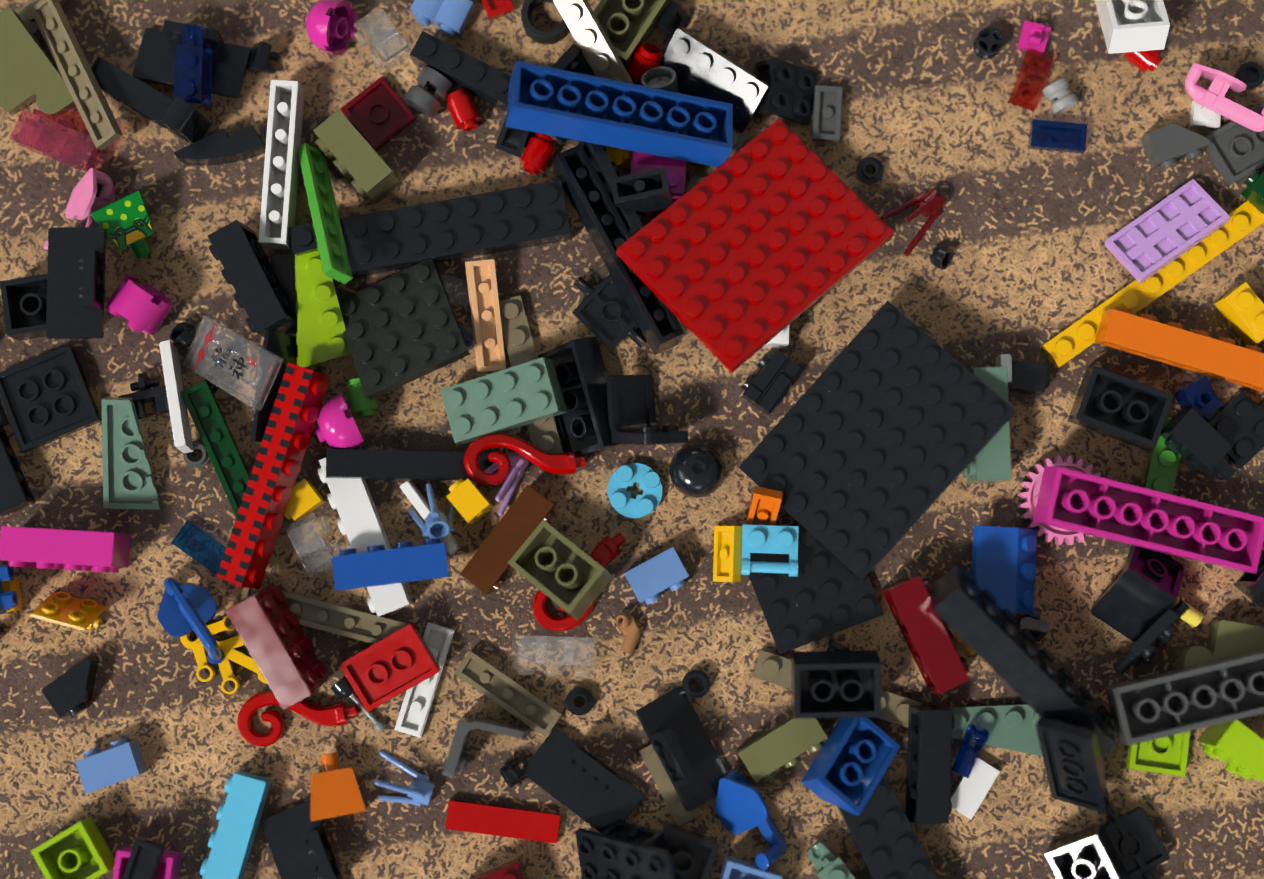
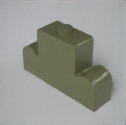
(28, 71)
(1224, 640)

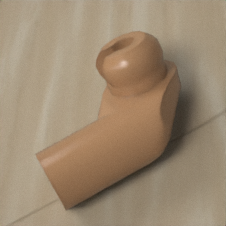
(631, 631)

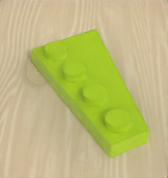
(317, 312)

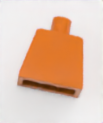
(334, 790)

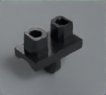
(147, 394)

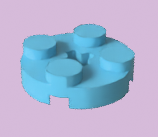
(648, 482)

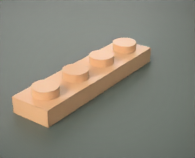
(485, 315)

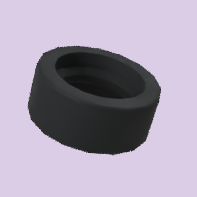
(536, 35)

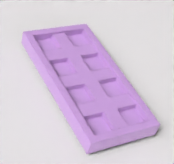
(1167, 231)

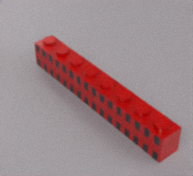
(273, 476)

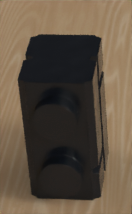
(771, 382)

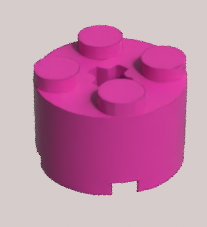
(140, 305)

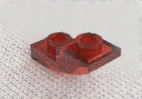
(1030, 80)

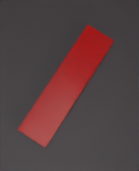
(503, 821)

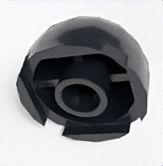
(696, 470)

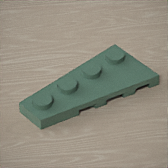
(126, 465)
(1008, 725)

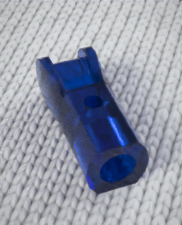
(968, 755)

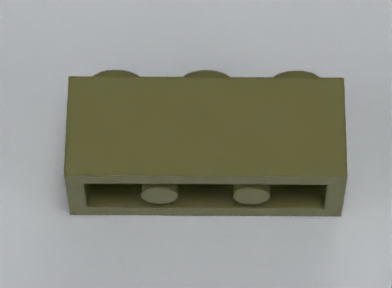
(781, 746)

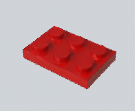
(389, 666)

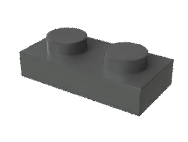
(827, 114)

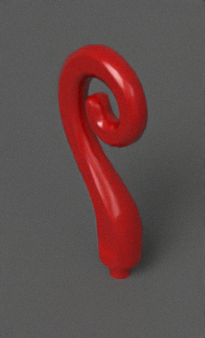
(553, 463)
(603, 554)
(328, 715)

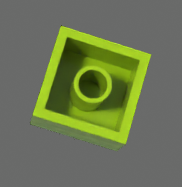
(1236, 747)
(75, 853)

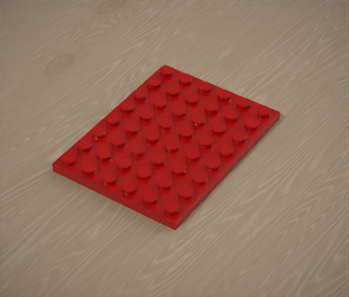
(754, 244)

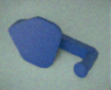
(187, 610)
(742, 809)

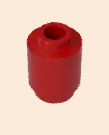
(643, 59)
(1144, 59)
(463, 110)
(537, 154)

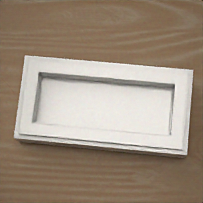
(972, 790)

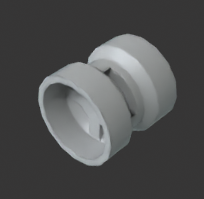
(1060, 96)

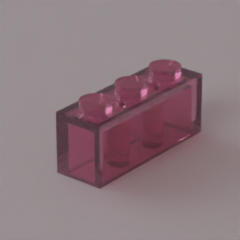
(56, 140)

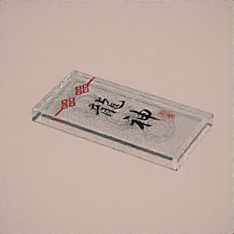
(232, 362)

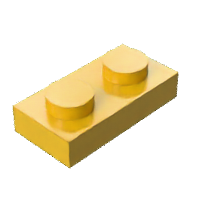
(727, 554)

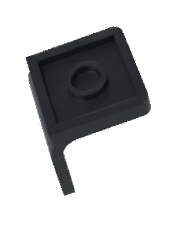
(633, 413)
(1140, 593)

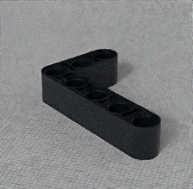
(168, 113)

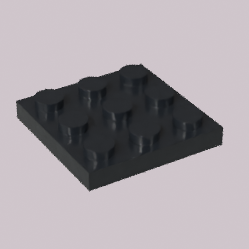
(47, 398)

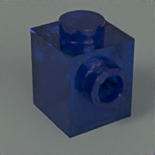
(1200, 397)

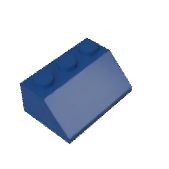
(1006, 565)
(851, 764)

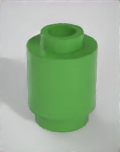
(359, 403)

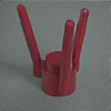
(927, 204)

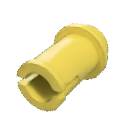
(1191, 616)

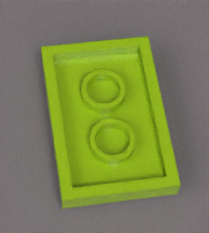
(1161, 755)

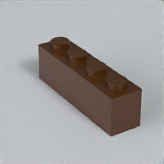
(514, 528)

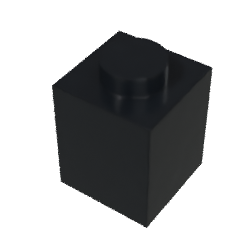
(1029, 378)

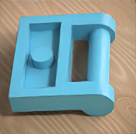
(769, 540)

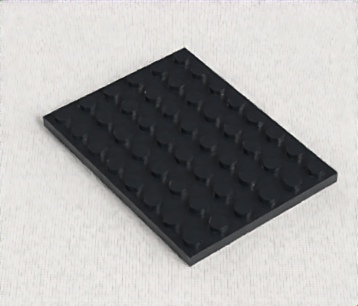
(877, 440)

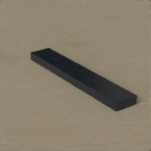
(399, 464)

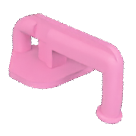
(1214, 97)
(84, 197)

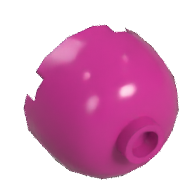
(331, 25)
(337, 425)

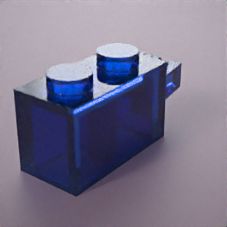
(193, 67)

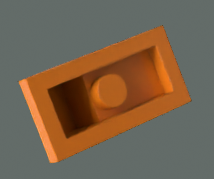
(764, 506)

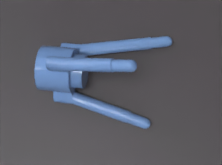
(436, 522)
(418, 793)

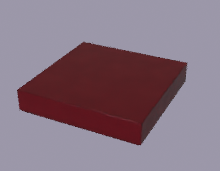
(378, 113)

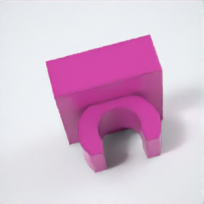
(1033, 37)

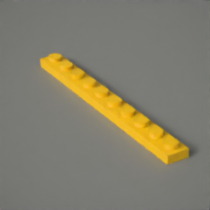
(1137, 296)

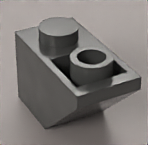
(1172, 143)

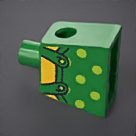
(127, 223)

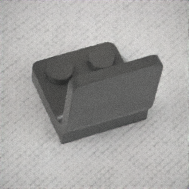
(457, 758)

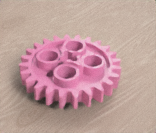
(1031, 497)

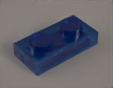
(1057, 136)

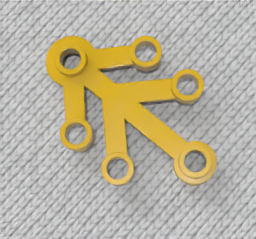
(230, 653)

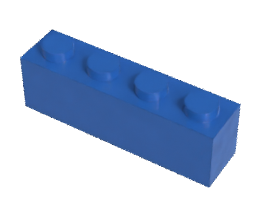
(391, 566)

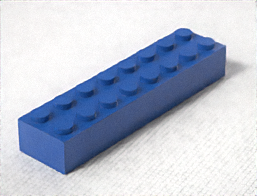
(619, 114)

